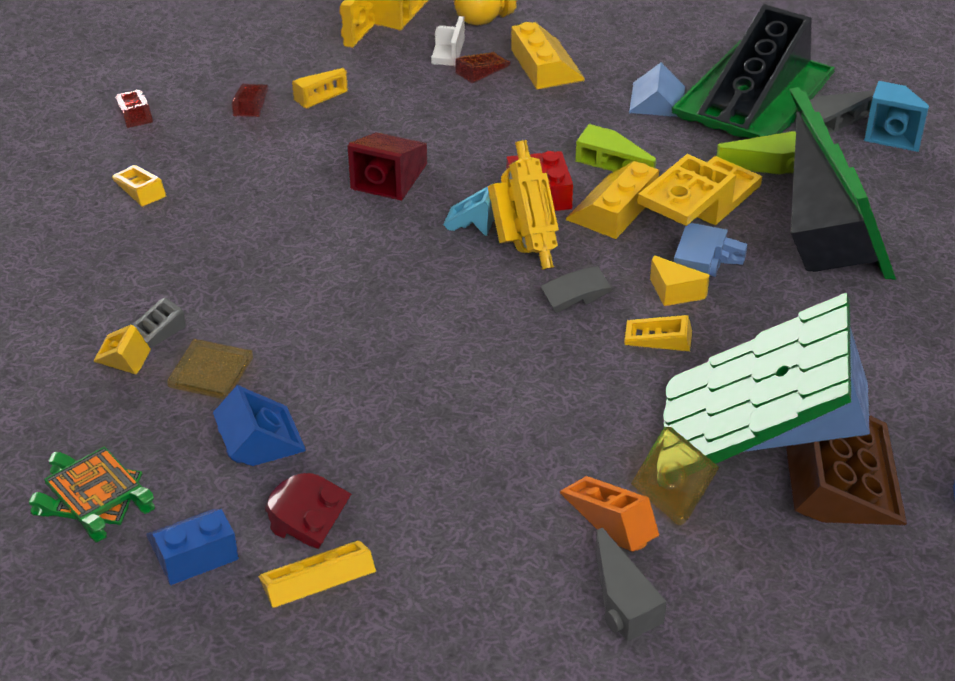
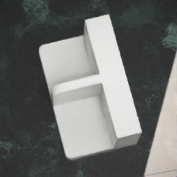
(448, 43)

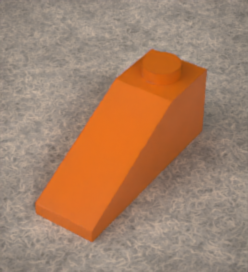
(619, 511)

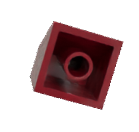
(385, 164)

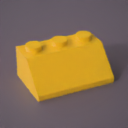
(543, 56)
(614, 201)

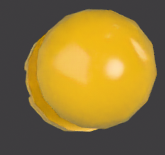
(483, 11)

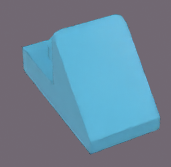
(475, 210)

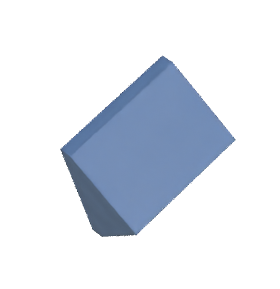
(656, 92)

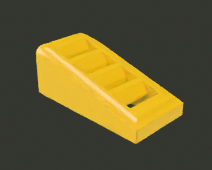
(304, 87)
(144, 188)
(677, 338)

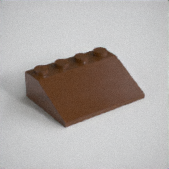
(847, 479)

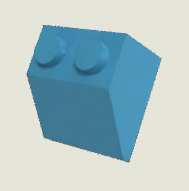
(896, 117)

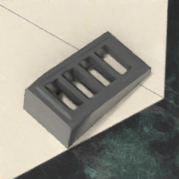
(170, 321)

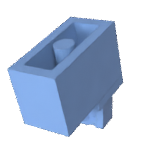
(708, 247)

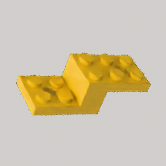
(362, 15)
(699, 190)

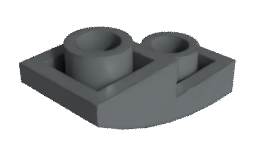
(573, 287)

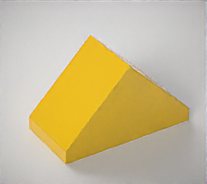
(677, 282)
(124, 350)

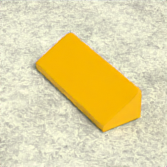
(319, 577)

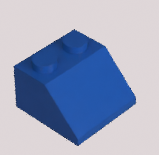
(256, 428)
(194, 545)

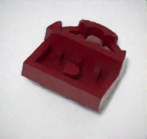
(305, 508)

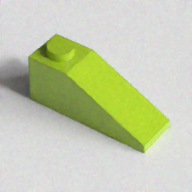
(609, 149)
(762, 154)

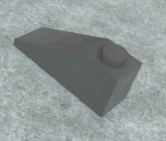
(843, 109)
(628, 597)

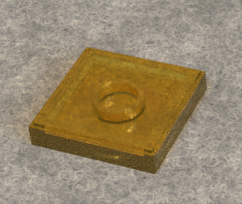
(210, 369)
(675, 475)

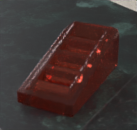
(479, 65)
(249, 100)
(134, 112)

